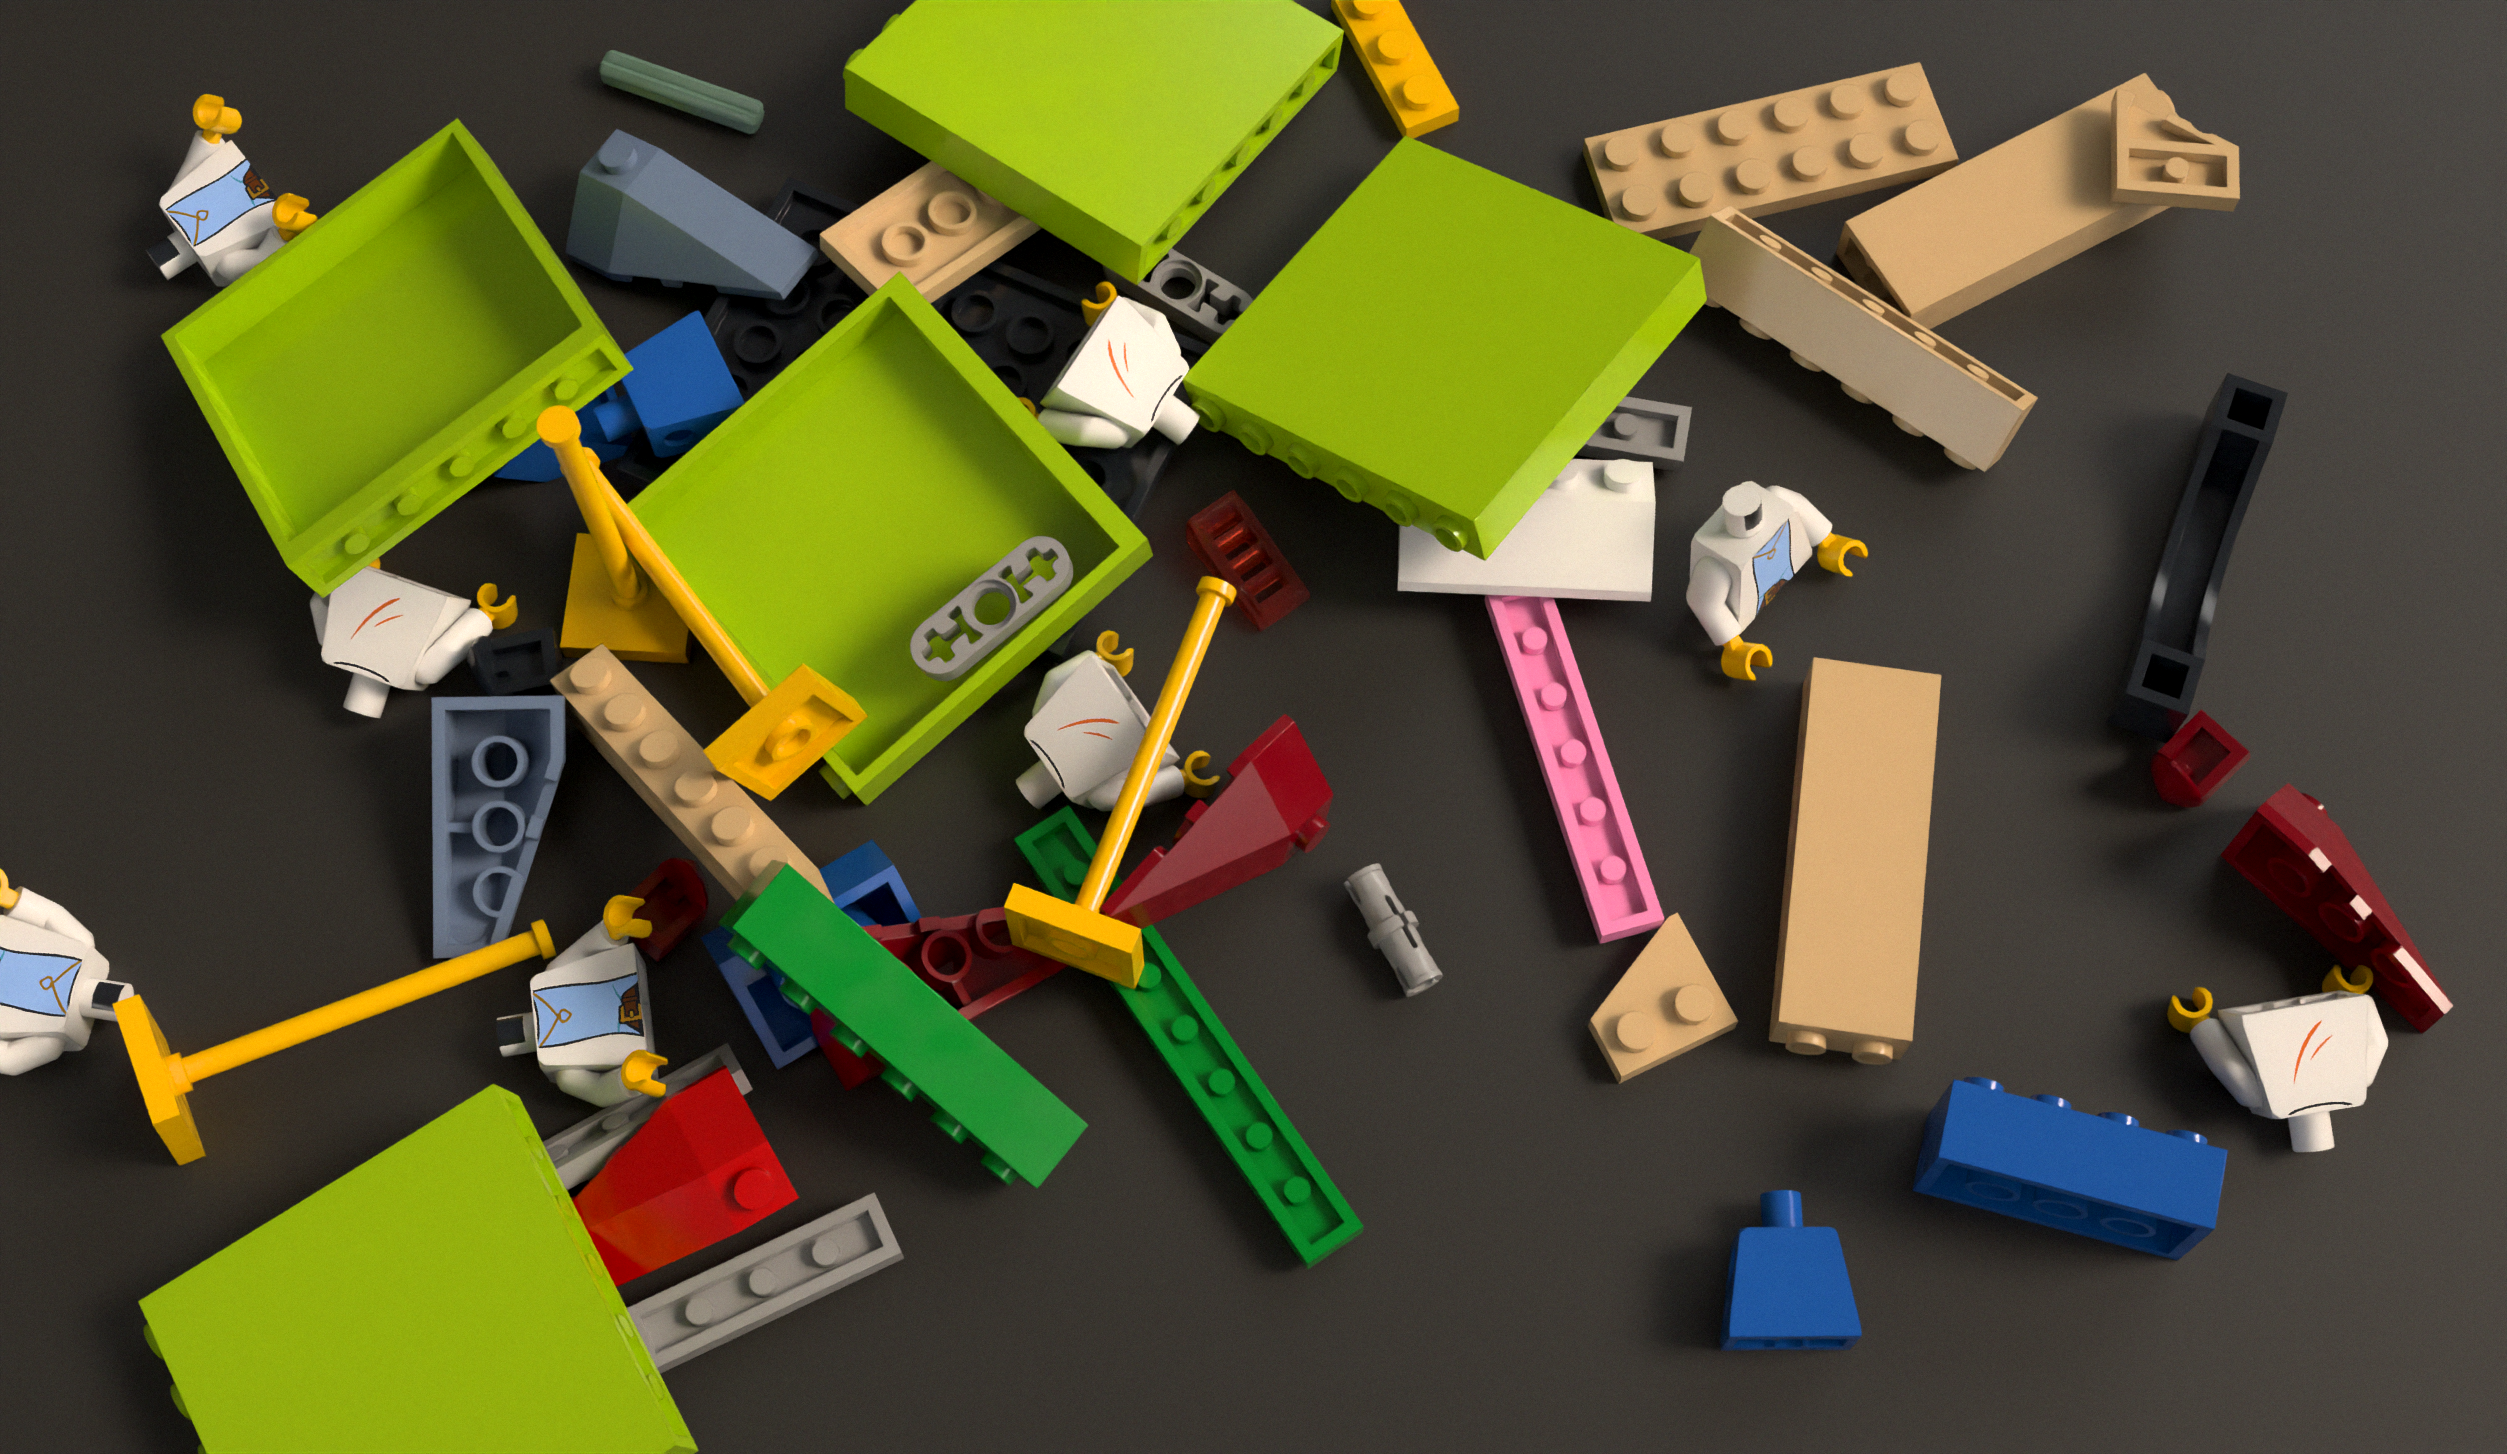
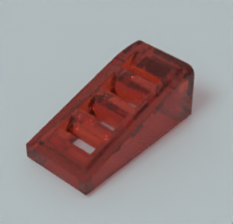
(1233, 511)

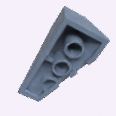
(664, 221)
(490, 802)

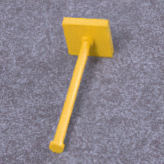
(607, 593)
(785, 726)
(1077, 931)
(168, 1076)

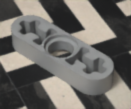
(1185, 312)
(943, 623)

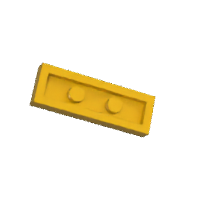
(1397, 64)

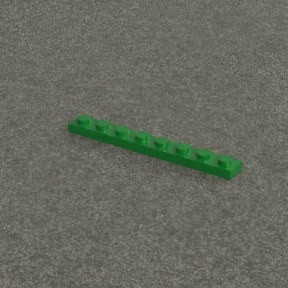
(1207, 1063)

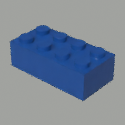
(2071, 1168)

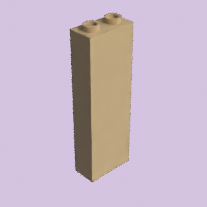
(1998, 215)
(1856, 861)

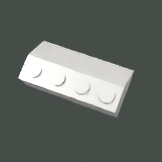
(1577, 541)

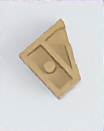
(2169, 160)
(1661, 1005)

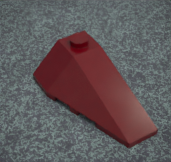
(1255, 825)
(2319, 882)
(961, 959)

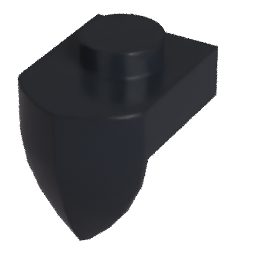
(516, 663)

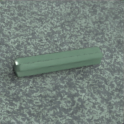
(681, 92)

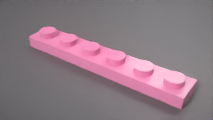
(1575, 766)

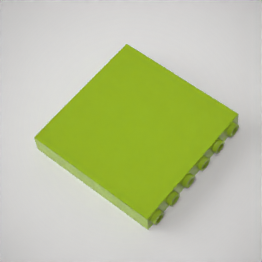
(1095, 112)
(1446, 344)
(391, 357)
(865, 504)
(418, 1313)

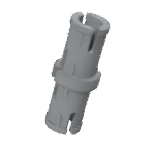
(1393, 929)

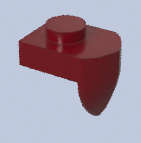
(2196, 762)
(674, 903)

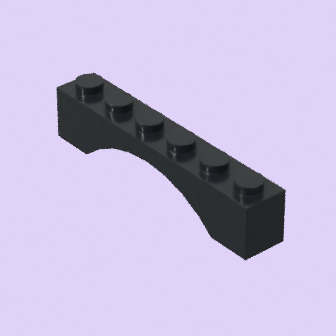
(2183, 594)

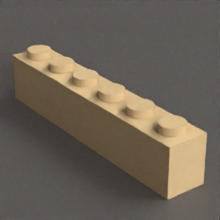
(1859, 341)
(675, 775)

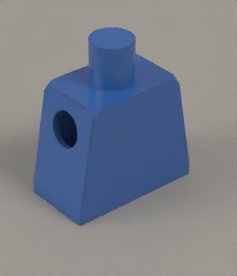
(675, 390)
(1787, 1284)

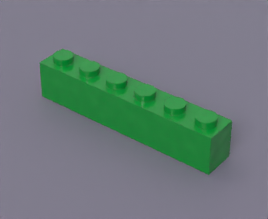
(901, 1023)

